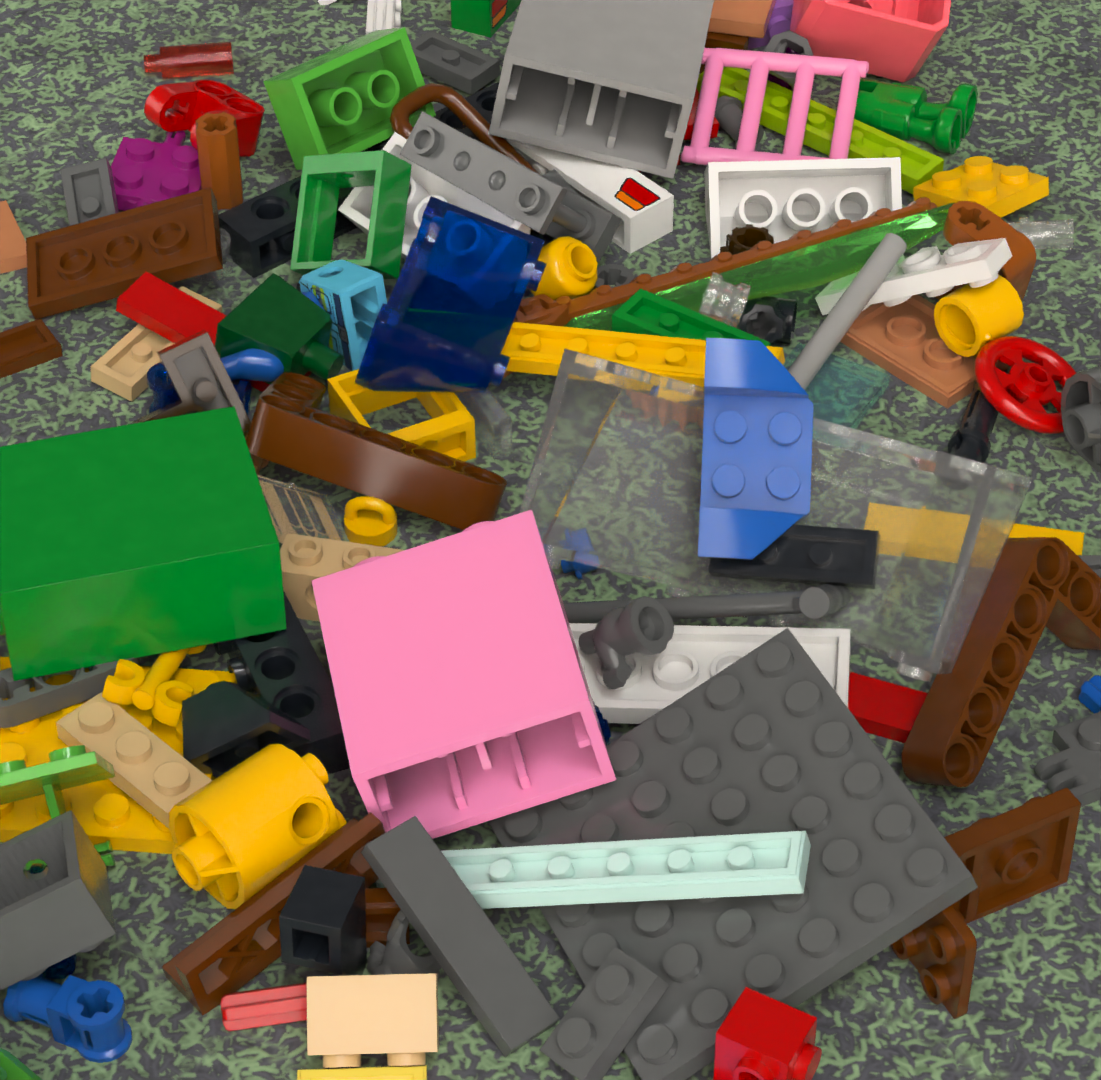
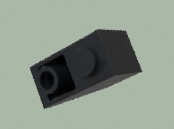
(325, 922)

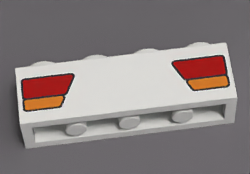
(622, 191)

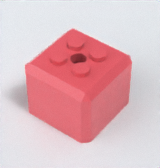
(886, 33)

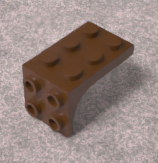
(1010, 861)

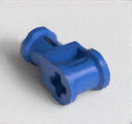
(76, 1012)

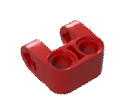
(180, 104)

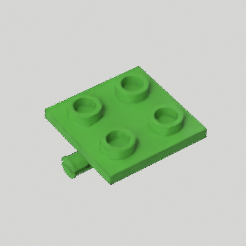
(66, 769)

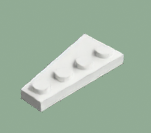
(929, 273)

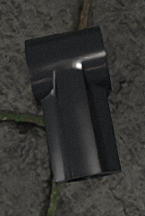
(770, 318)

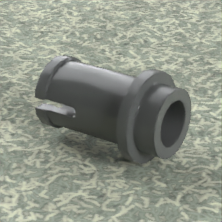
(729, 115)

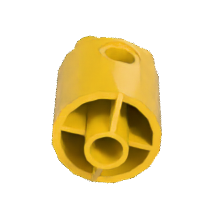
(252, 824)

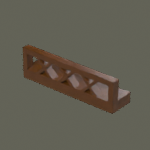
(250, 935)

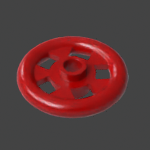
(1026, 385)

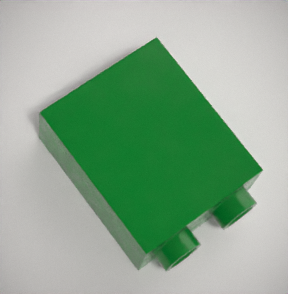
(134, 544)

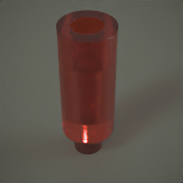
(191, 60)

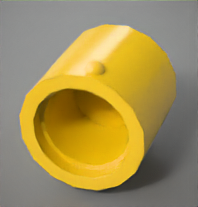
(978, 315)

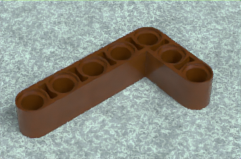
(300, 436)
(1031, 588)

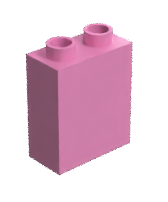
(460, 679)

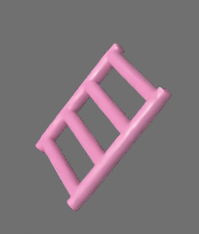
(760, 64)

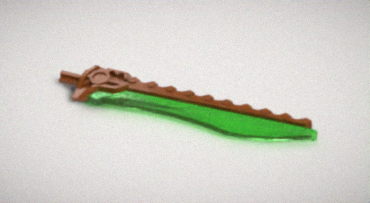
(769, 268)

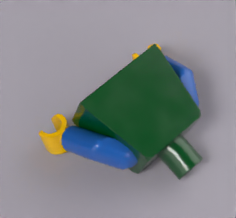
(277, 334)

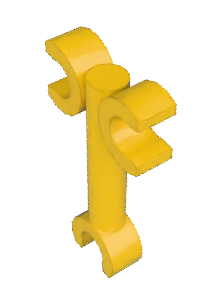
(153, 690)

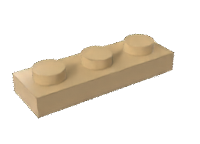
(126, 364)
(141, 761)

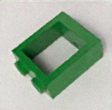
(318, 208)

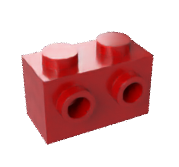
(765, 1041)

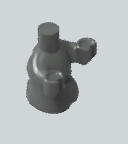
(639, 627)

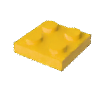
(990, 184)

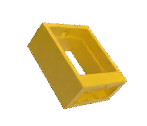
(448, 432)

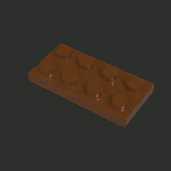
(110, 253)

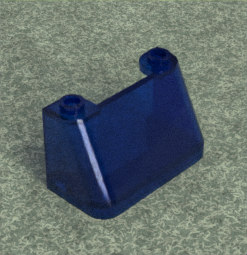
(451, 305)

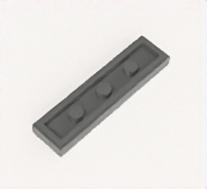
(460, 936)

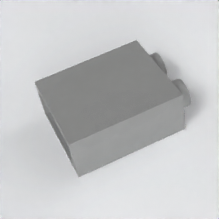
(603, 78)

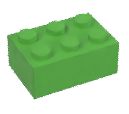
(346, 95)

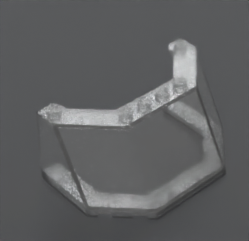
(624, 491)

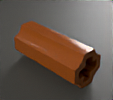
(220, 158)

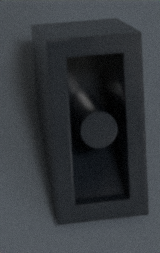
(231, 725)

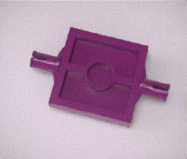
(154, 171)

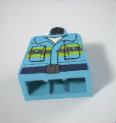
(353, 301)

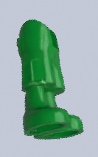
(907, 114)

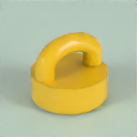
(370, 521)

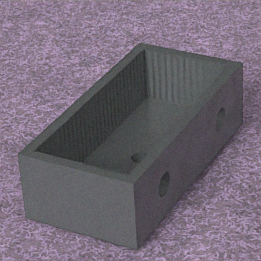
(55, 910)

